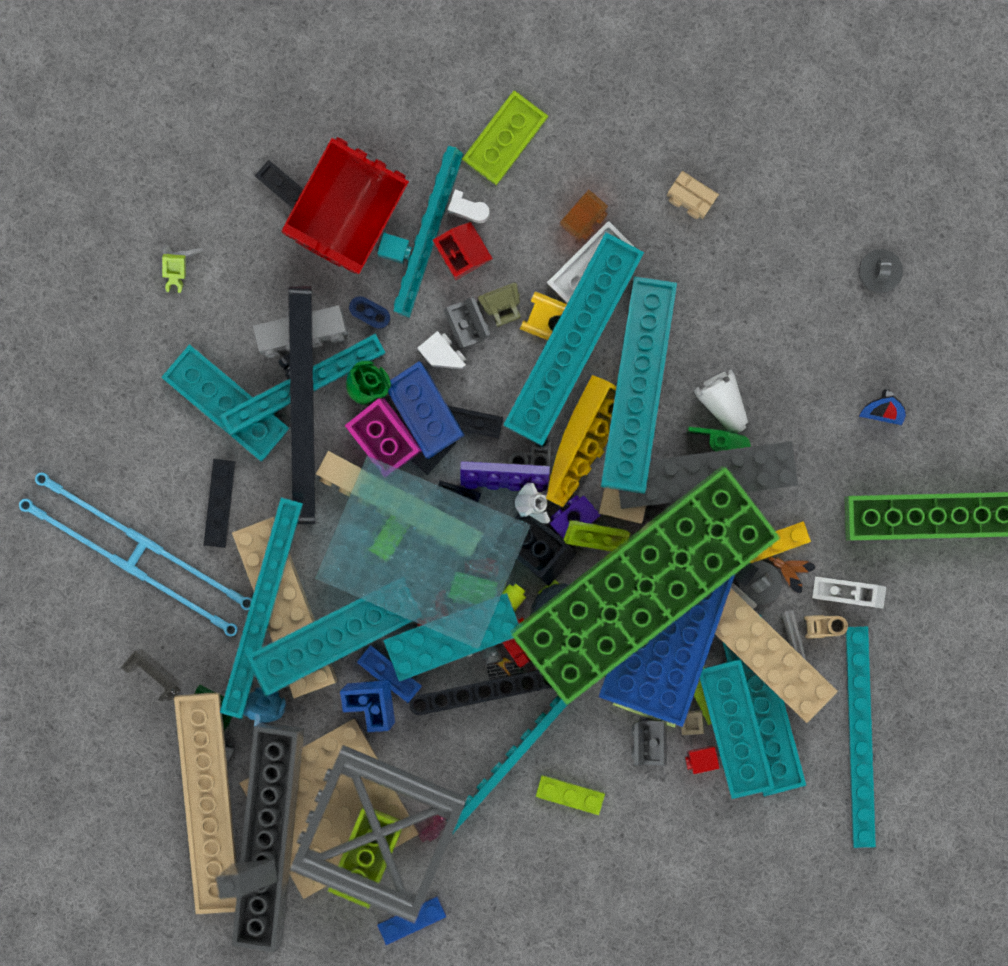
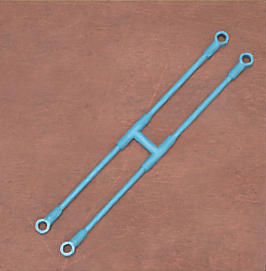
(143, 542)

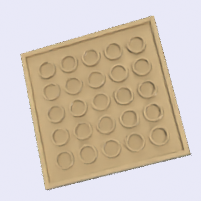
(345, 802)

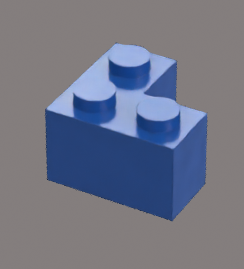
(374, 700)

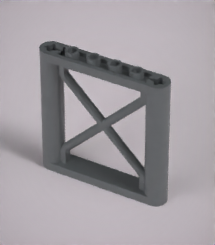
(314, 864)

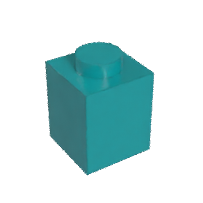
(394, 248)

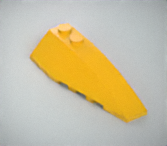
(582, 440)

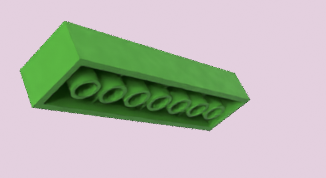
(926, 516)

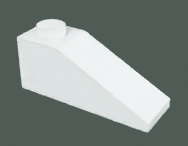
(849, 592)

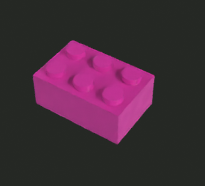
(383, 435)

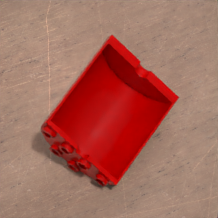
(345, 206)

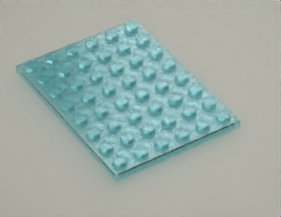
(423, 552)

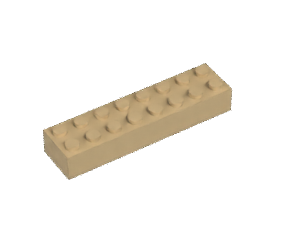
(291, 605)

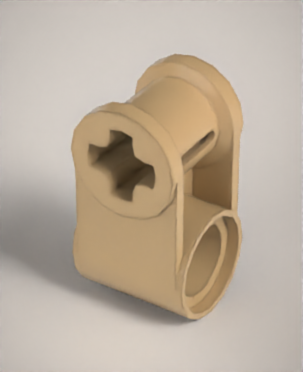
(823, 626)

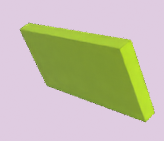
(505, 138)

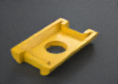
(543, 310)

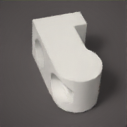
(468, 210)

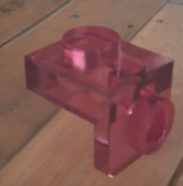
(432, 830)

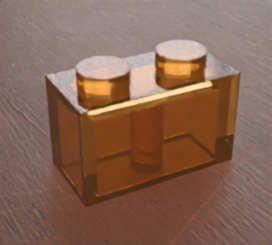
(584, 216)

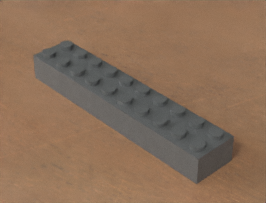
(269, 832)

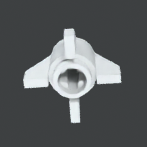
(532, 503)

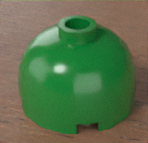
(367, 383)

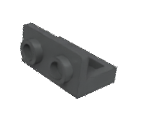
(467, 323)
(649, 742)

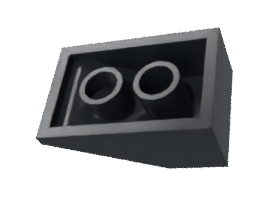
(544, 551)

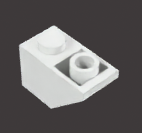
(440, 354)

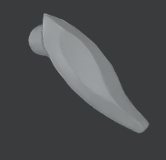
(166, 250)

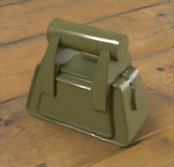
(500, 300)

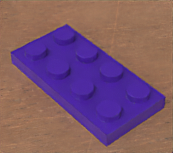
(503, 476)

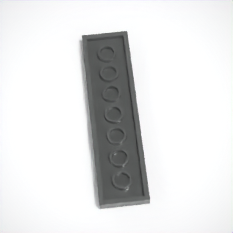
(752, 467)

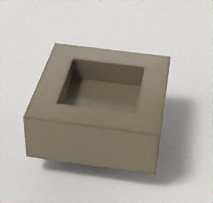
(693, 723)

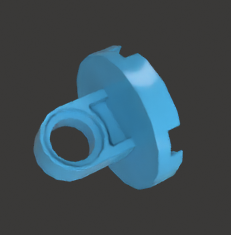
(264, 708)

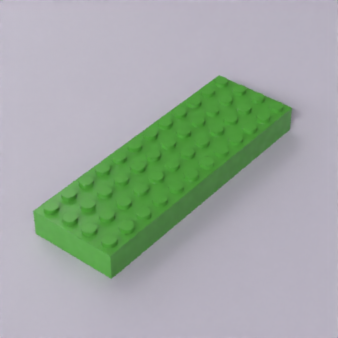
(645, 584)

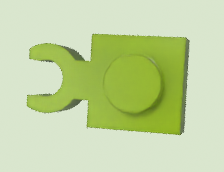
(175, 269)

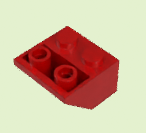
(462, 250)

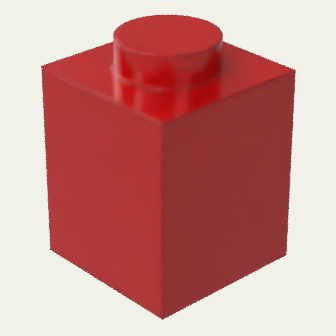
(702, 760)

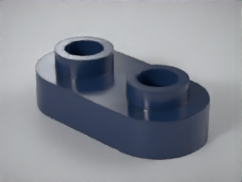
(370, 312)

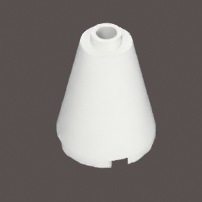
(724, 401)

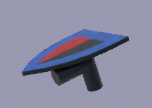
(885, 409)

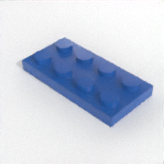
(424, 410)

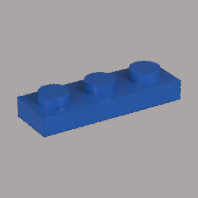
(383, 670)
(397, 927)

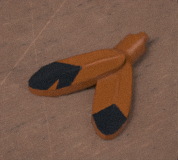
(789, 568)

